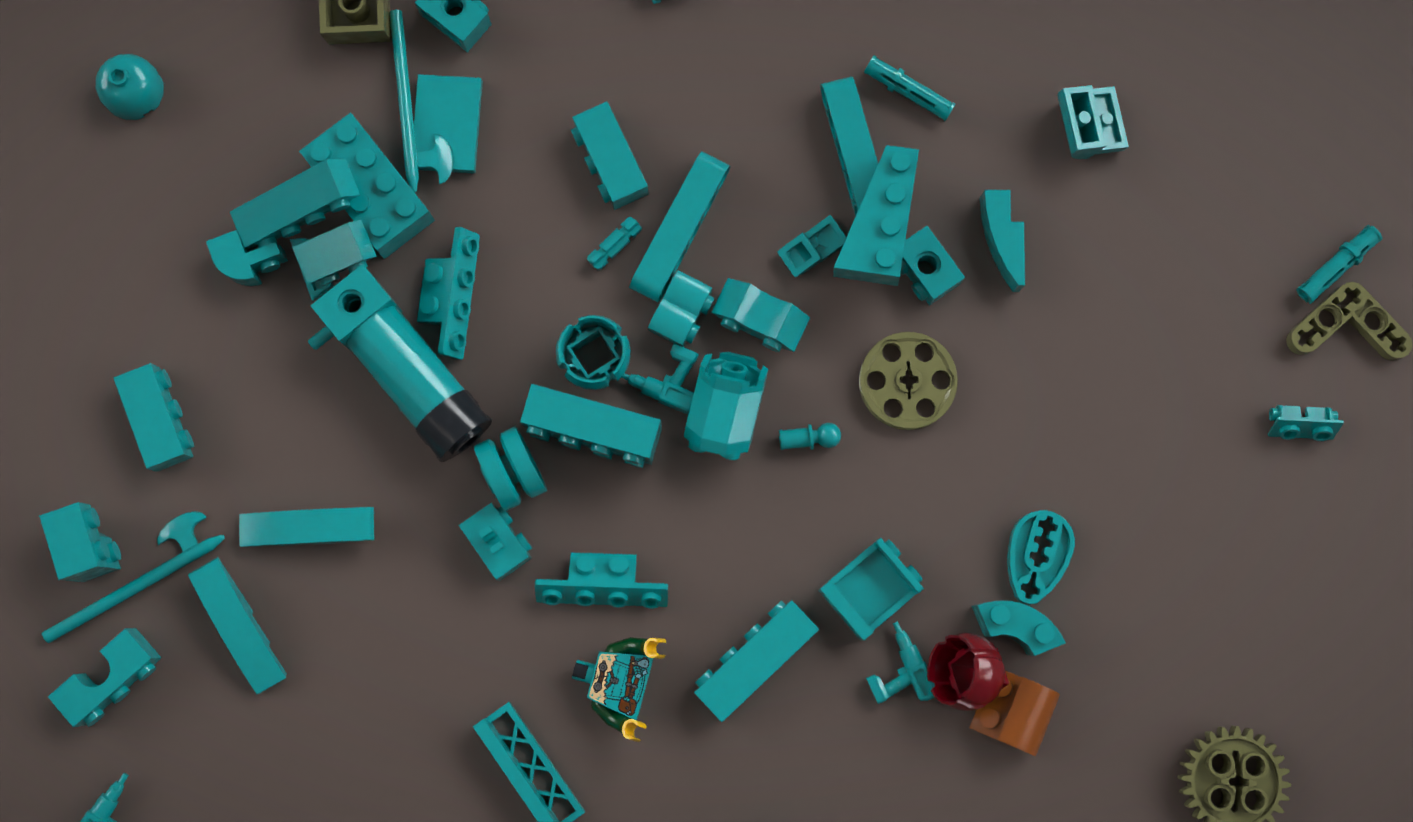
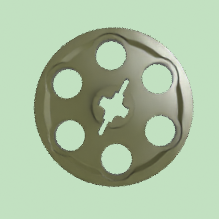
(921, 371)

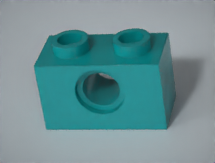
(463, 28)
(946, 274)

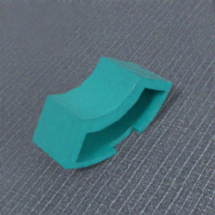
(760, 315)
(1020, 623)

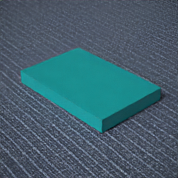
(450, 109)

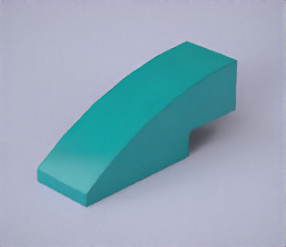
(1004, 237)

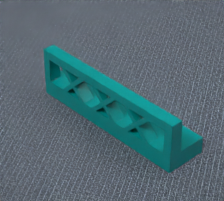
(514, 770)

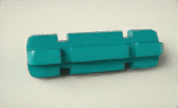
(614, 243)

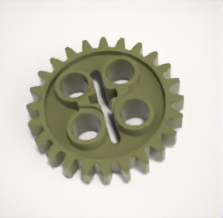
(1264, 781)

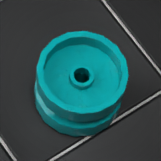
(506, 470)

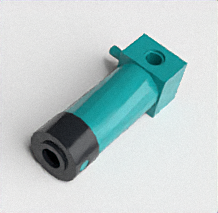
(400, 363)

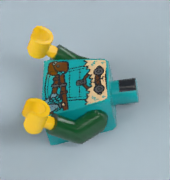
(620, 681)

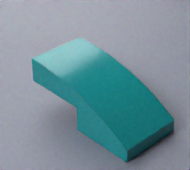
(813, 246)

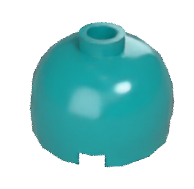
(129, 86)

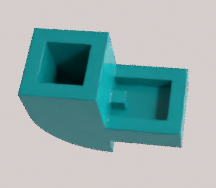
(241, 263)

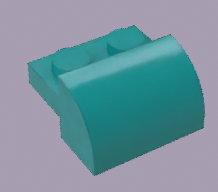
(1092, 121)

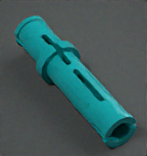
(909, 88)
(1349, 254)

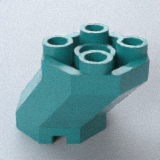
(725, 405)

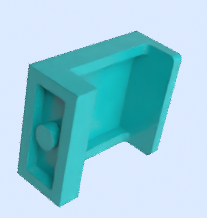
(872, 588)

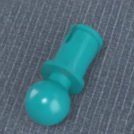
(827, 435)

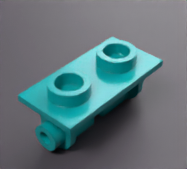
(1318, 424)

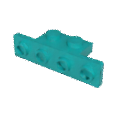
(448, 292)
(602, 581)

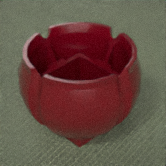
(966, 672)

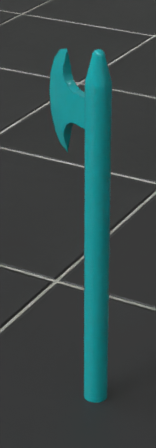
(439, 157)
(180, 529)

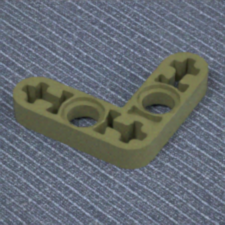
(1355, 315)

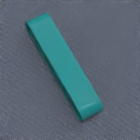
(850, 136)
(679, 226)

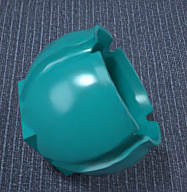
(584, 332)

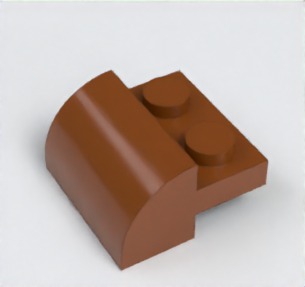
(1018, 714)

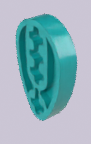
(1057, 554)

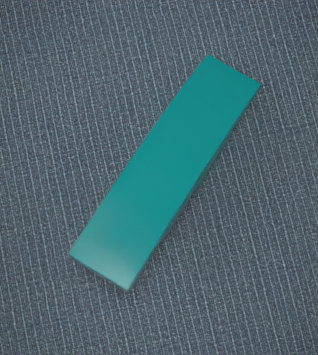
(306, 527)
(237, 625)

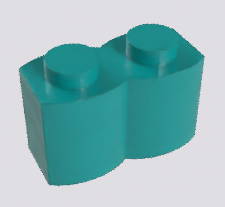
(681, 308)

